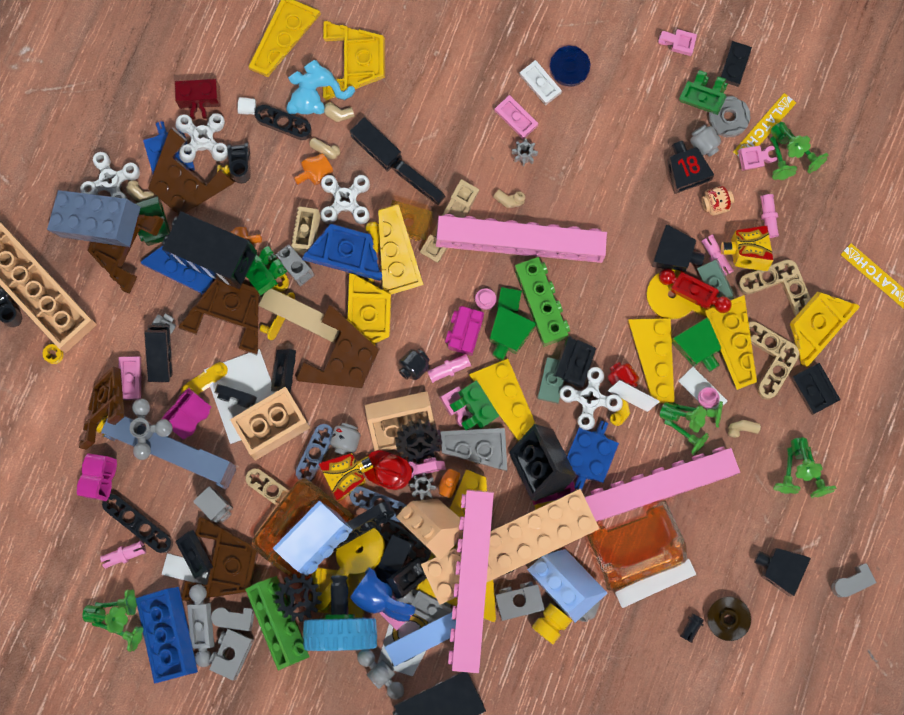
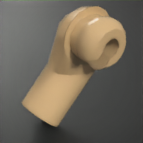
(337, 114)
(329, 152)
(136, 193)
(510, 201)
(744, 425)

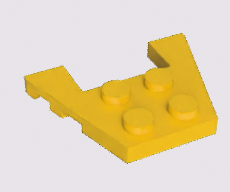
(362, 56)

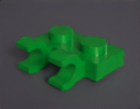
(702, 97)
(260, 276)
(477, 403)

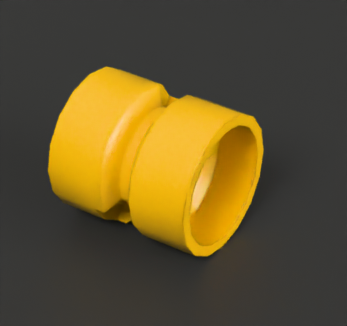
(551, 623)

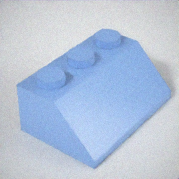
(313, 538)
(567, 583)

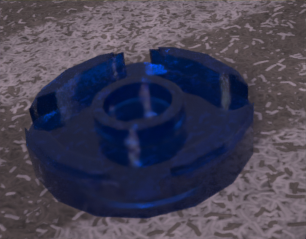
(570, 66)

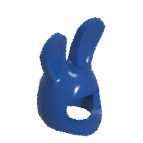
(376, 597)

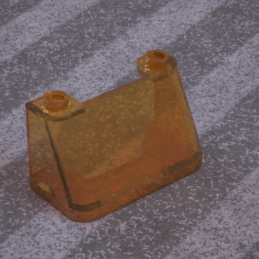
(286, 515)
(638, 547)

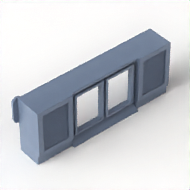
(175, 452)

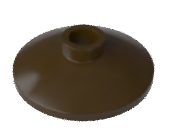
(740, 618)

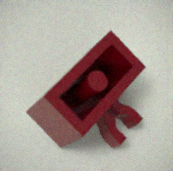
(197, 94)

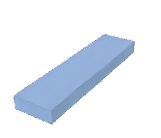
(421, 639)

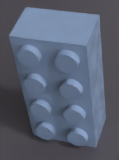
(94, 218)

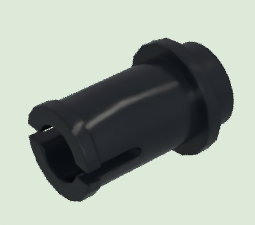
(692, 627)

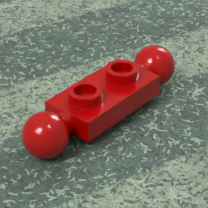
(695, 290)

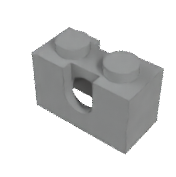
(213, 505)
(532, 604)
(241, 646)

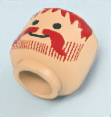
(717, 200)

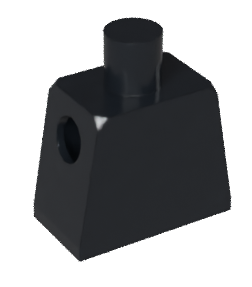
(676, 251)
(783, 569)

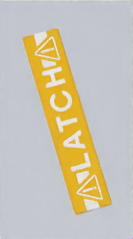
(764, 126)
(874, 274)

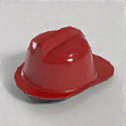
(388, 470)

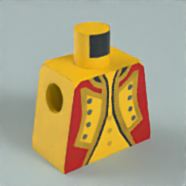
(750, 248)
(345, 474)

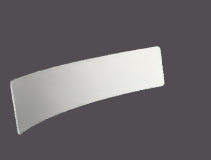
(654, 584)

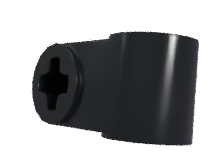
(239, 157)
(6, 307)

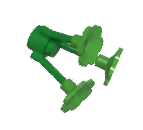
(797, 147)
(696, 416)
(807, 470)
(116, 618)

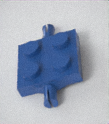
(155, 145)
(591, 455)

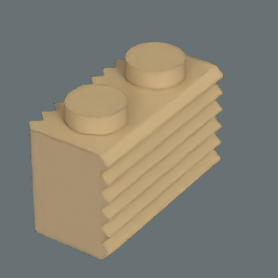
(305, 229)

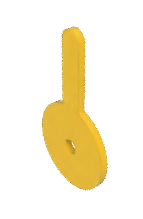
(669, 307)
(355, 563)

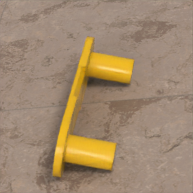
(276, 325)
(204, 380)

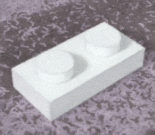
(540, 82)

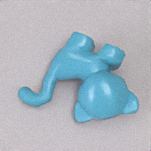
(306, 98)

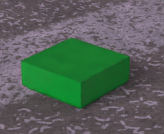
(509, 299)

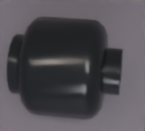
(413, 364)

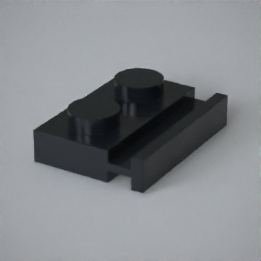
(574, 361)
(815, 388)

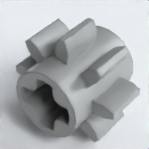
(524, 158)
(165, 320)
(423, 480)

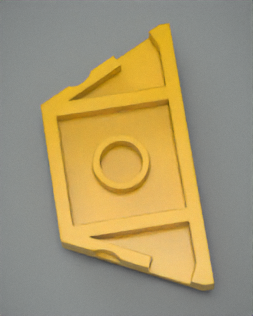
(369, 309)
(819, 324)

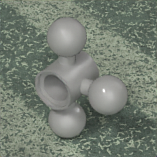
(162, 428)
(380, 674)

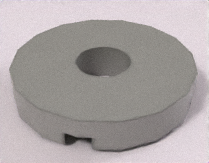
(735, 127)

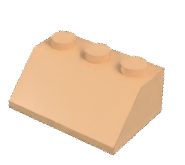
(389, 415)
(270, 423)
(432, 525)

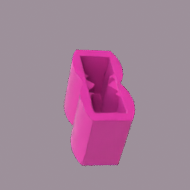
(187, 413)
(96, 477)

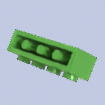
(541, 301)
(279, 632)

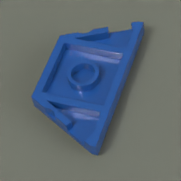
(345, 251)
(164, 265)

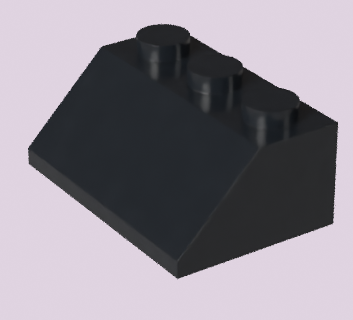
(542, 463)

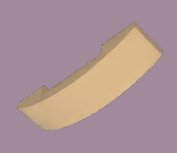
(458, 206)
(298, 314)

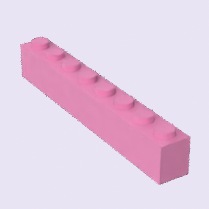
(521, 239)
(662, 484)
(472, 582)

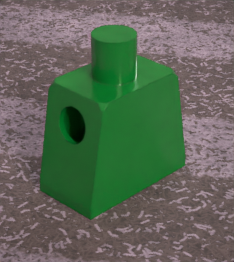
(509, 332)
(699, 345)

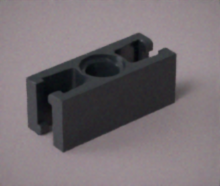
(375, 144)
(158, 353)

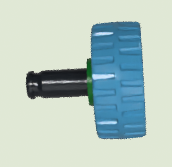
(340, 629)

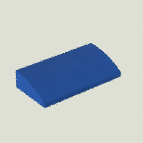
(166, 635)

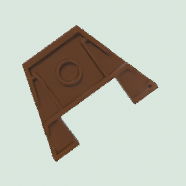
(177, 184)
(113, 256)
(231, 306)
(350, 358)
(104, 402)
(232, 562)

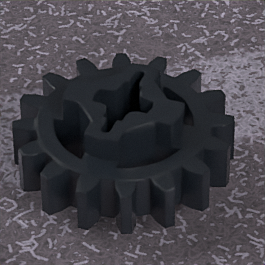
(418, 440)
(289, 592)

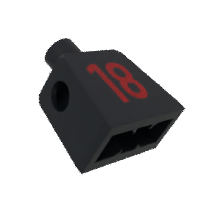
(688, 168)

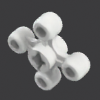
(201, 138)
(107, 173)
(350, 193)
(593, 388)

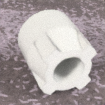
(246, 106)

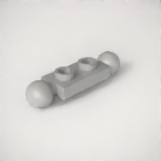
(426, 606)
(200, 625)

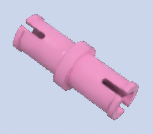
(769, 214)
(715, 253)
(449, 368)
(123, 554)

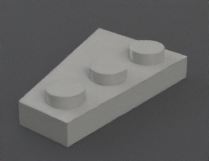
(477, 446)

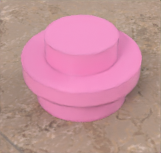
(485, 299)
(708, 397)

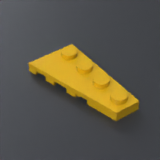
(284, 31)
(397, 255)
(735, 341)
(654, 350)
(506, 396)

